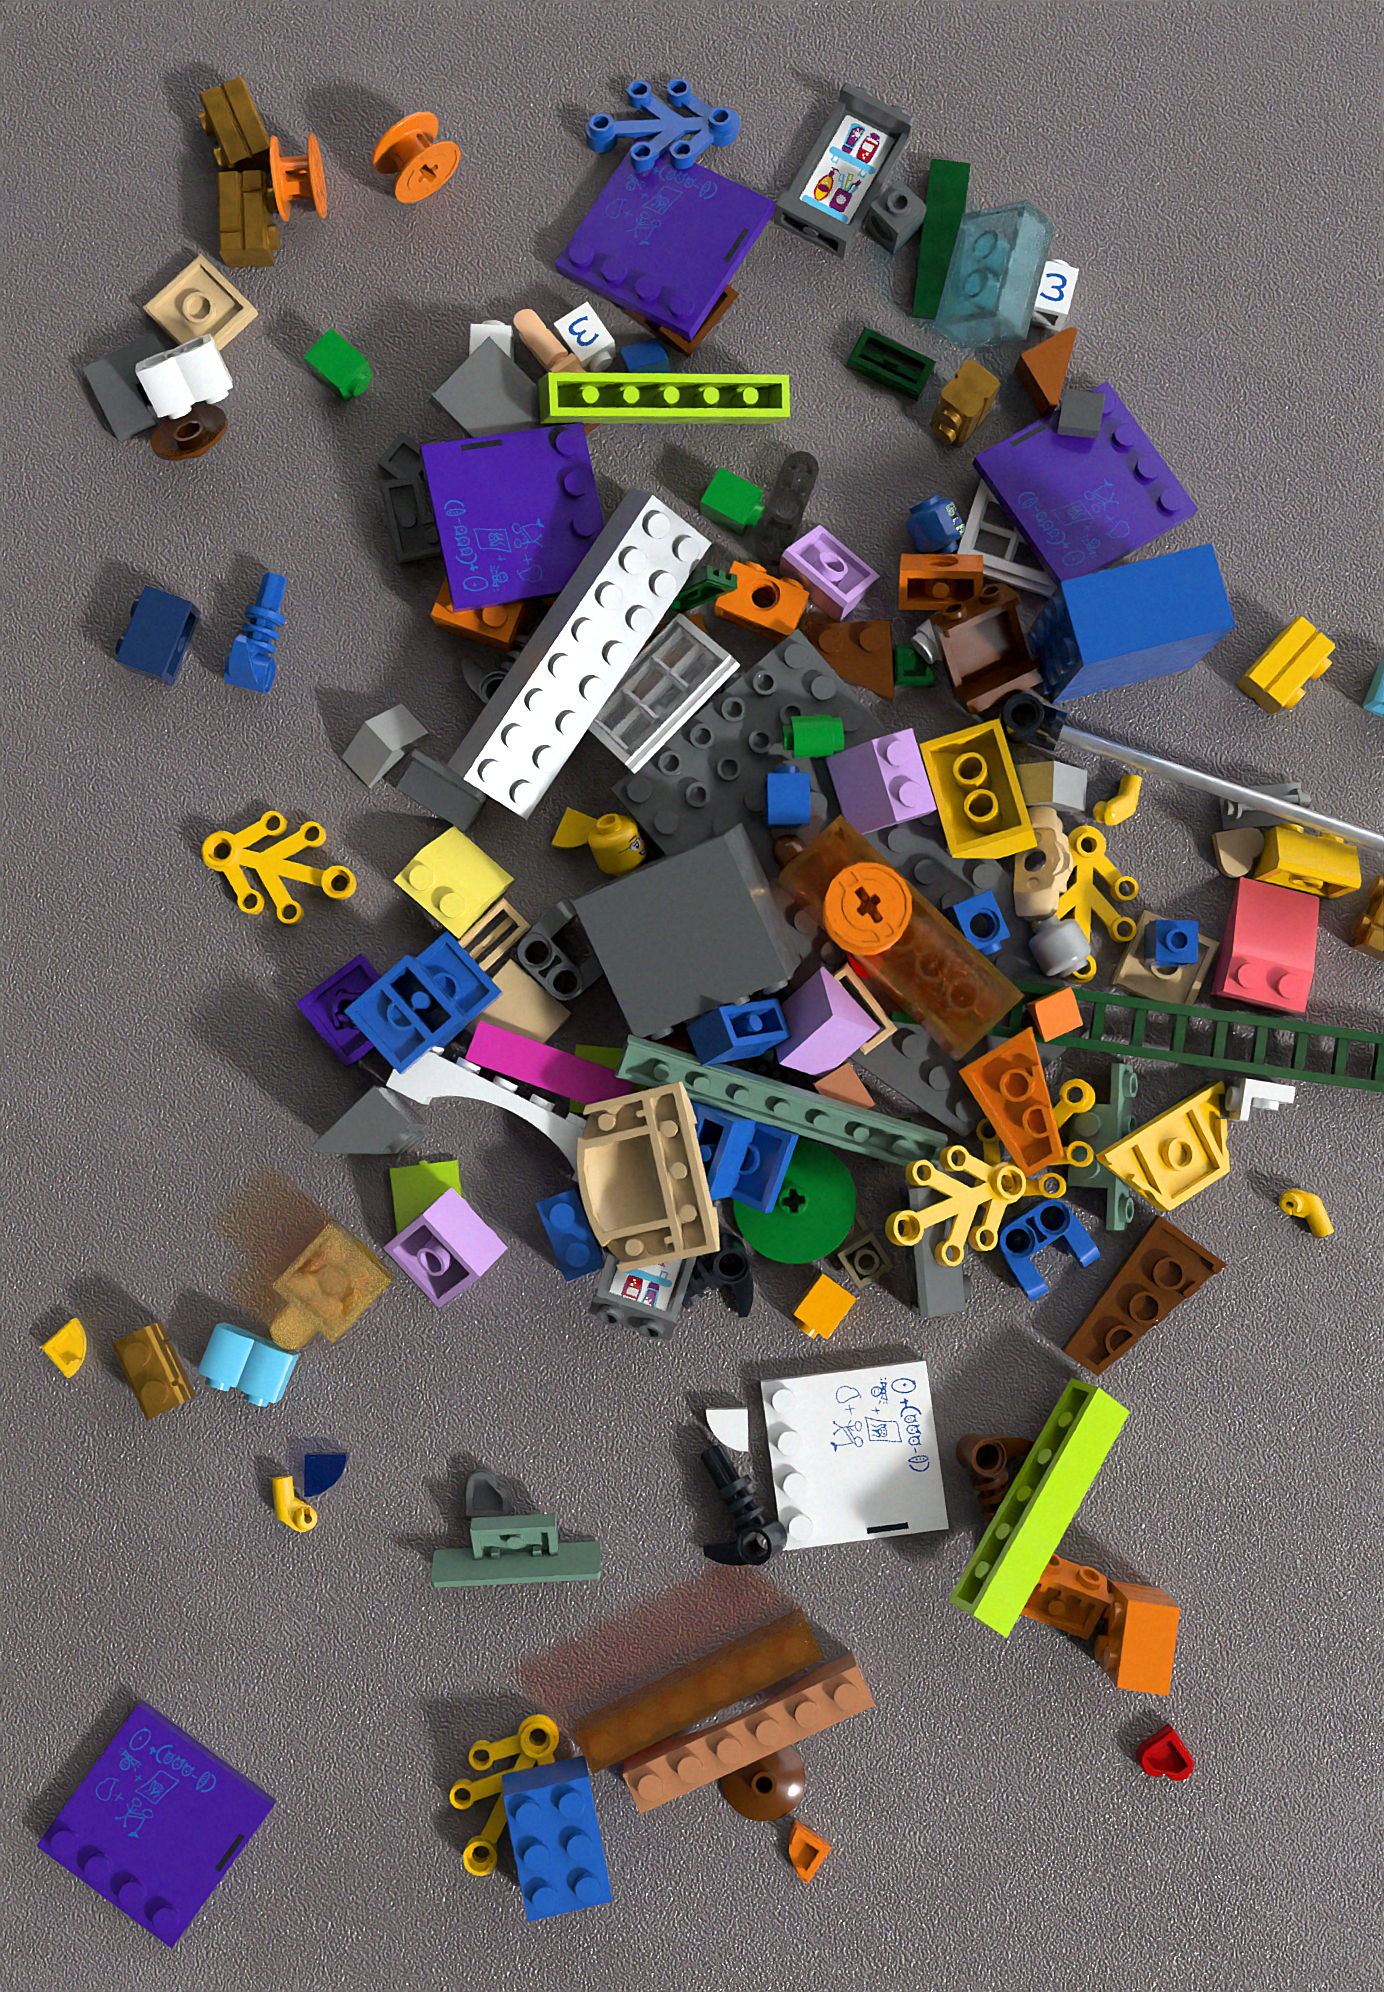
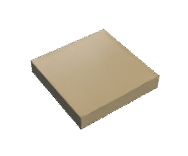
(200, 304)
(1158, 982)
(523, 1006)

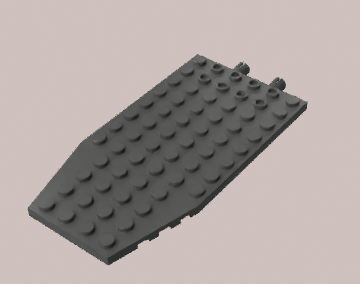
(714, 779)

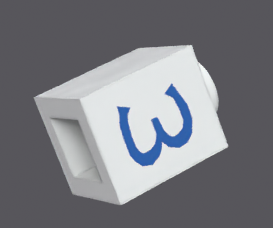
(1054, 294)
(587, 338)

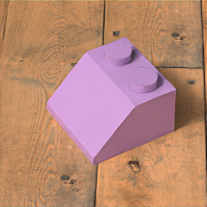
(881, 782)
(445, 1248)

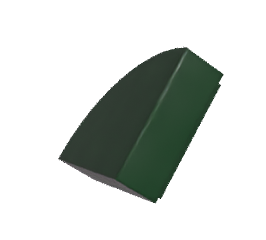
(911, 669)

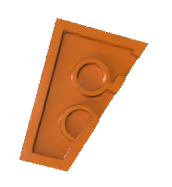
(1017, 1101)

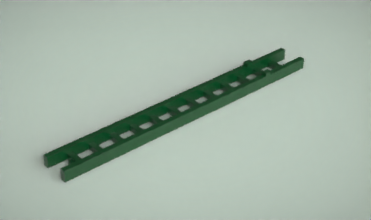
(1221, 1019)

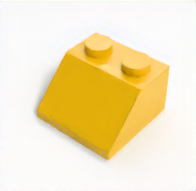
(1308, 862)

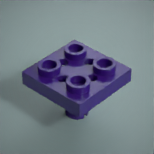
(326, 1006)

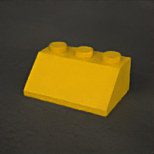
(978, 793)

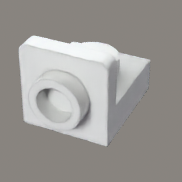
(1264, 1096)

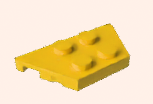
(1174, 1151)

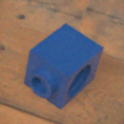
(787, 798)
(985, 906)
(1171, 943)

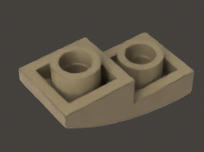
(862, 1254)

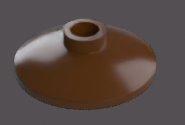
(189, 434)
(769, 1804)

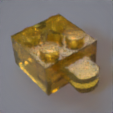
(328, 1288)

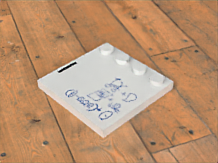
(854, 1454)

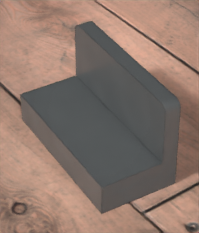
(441, 791)

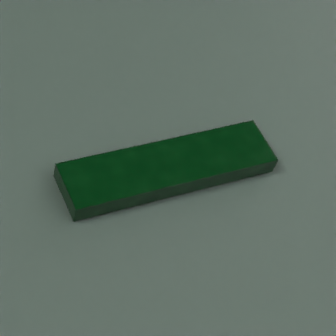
(945, 207)

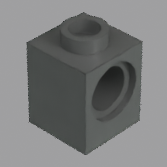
(896, 216)

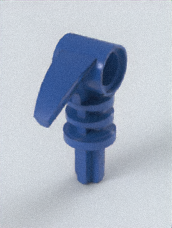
(248, 660)

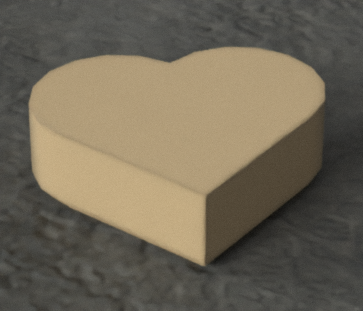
(1237, 849)

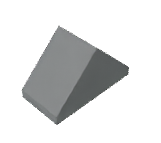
(383, 743)
(1053, 785)

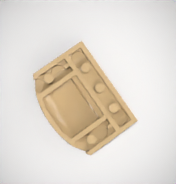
(646, 1178)

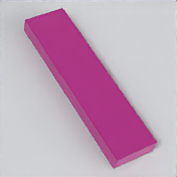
(544, 1066)

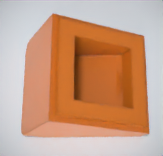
(1055, 1013)

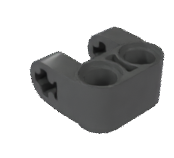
(546, 932)

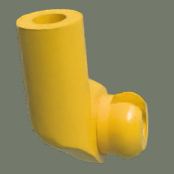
(1121, 806)
(1307, 1206)
(289, 1508)

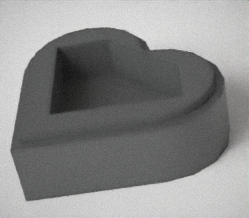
(485, 1496)

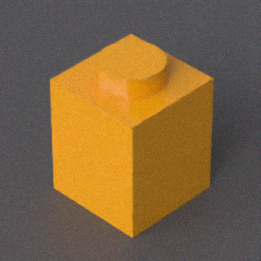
(822, 1307)

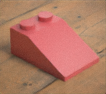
(1268, 948)

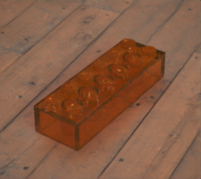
(929, 968)

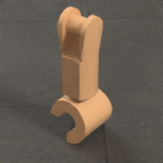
(544, 344)

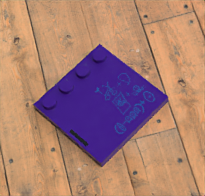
(665, 241)
(1084, 497)
(512, 513)
(156, 1823)

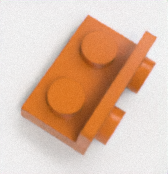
(1068, 1597)

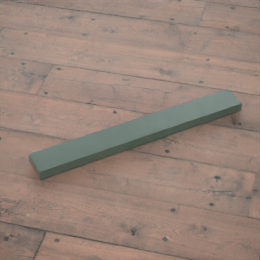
(780, 1104)

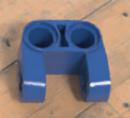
(1037, 1237)

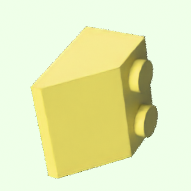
(454, 881)

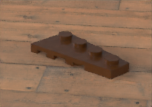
(1146, 1287)

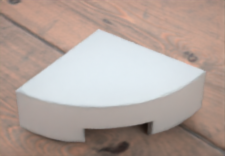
(730, 1426)

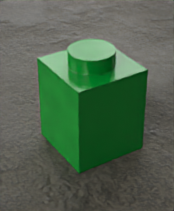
(339, 366)
(732, 502)

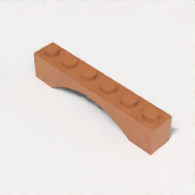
(703, 1756)

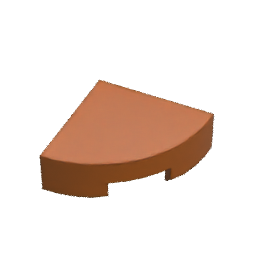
(806, 1850)

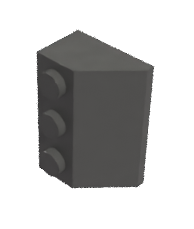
(374, 1125)
(932, 1287)

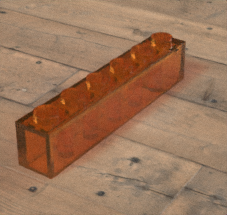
(697, 1690)

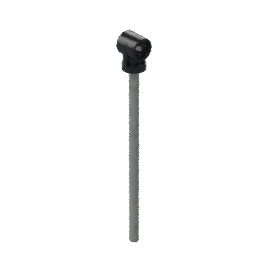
(1049, 727)

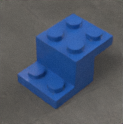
(423, 1002)
(742, 1156)

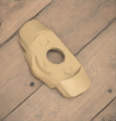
(1038, 891)

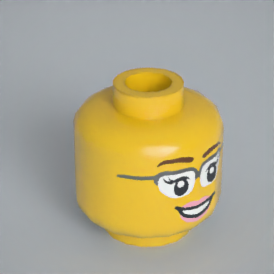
(617, 844)

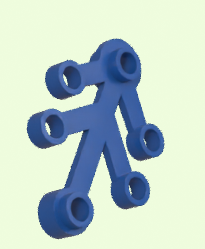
(711, 125)

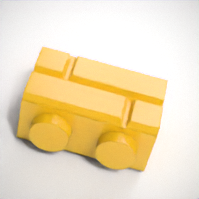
(1286, 665)

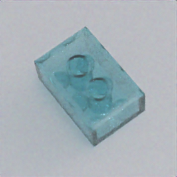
(994, 275)

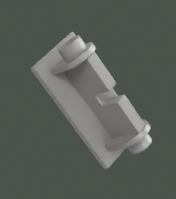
(1238, 815)

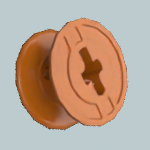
(410, 150)
(298, 177)
(875, 885)

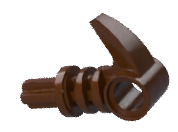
(991, 1473)

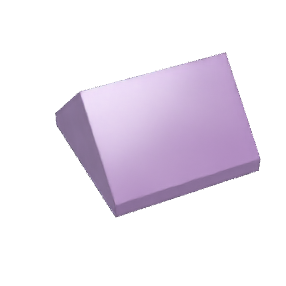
(828, 572)
(823, 1026)

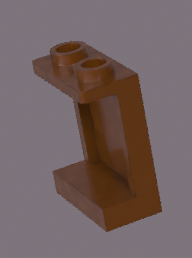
(984, 648)

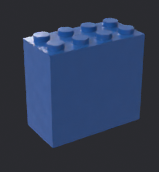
(1130, 623)

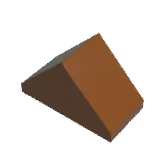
(1044, 369)

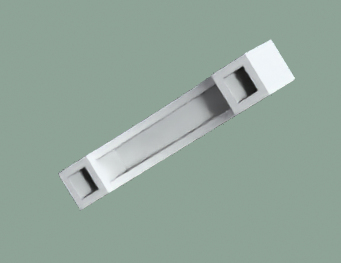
(440, 1077)

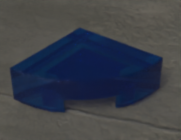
(323, 1471)

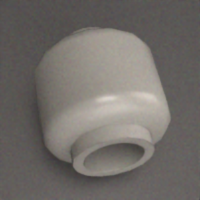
(1059, 947)

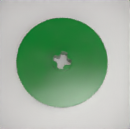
(819, 1223)

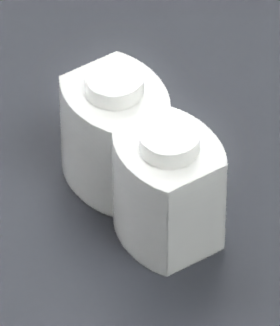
(184, 377)

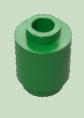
(813, 735)

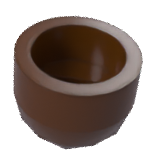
(787, 849)

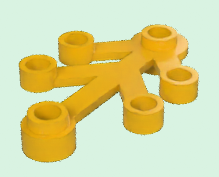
(271, 865)
(1085, 896)
(1062, 1112)
(962, 1203)
(530, 1752)

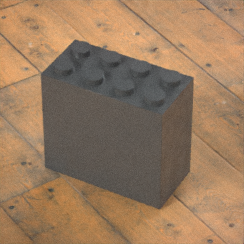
(689, 933)

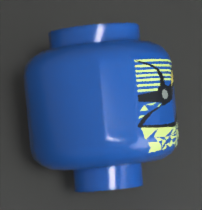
(935, 526)

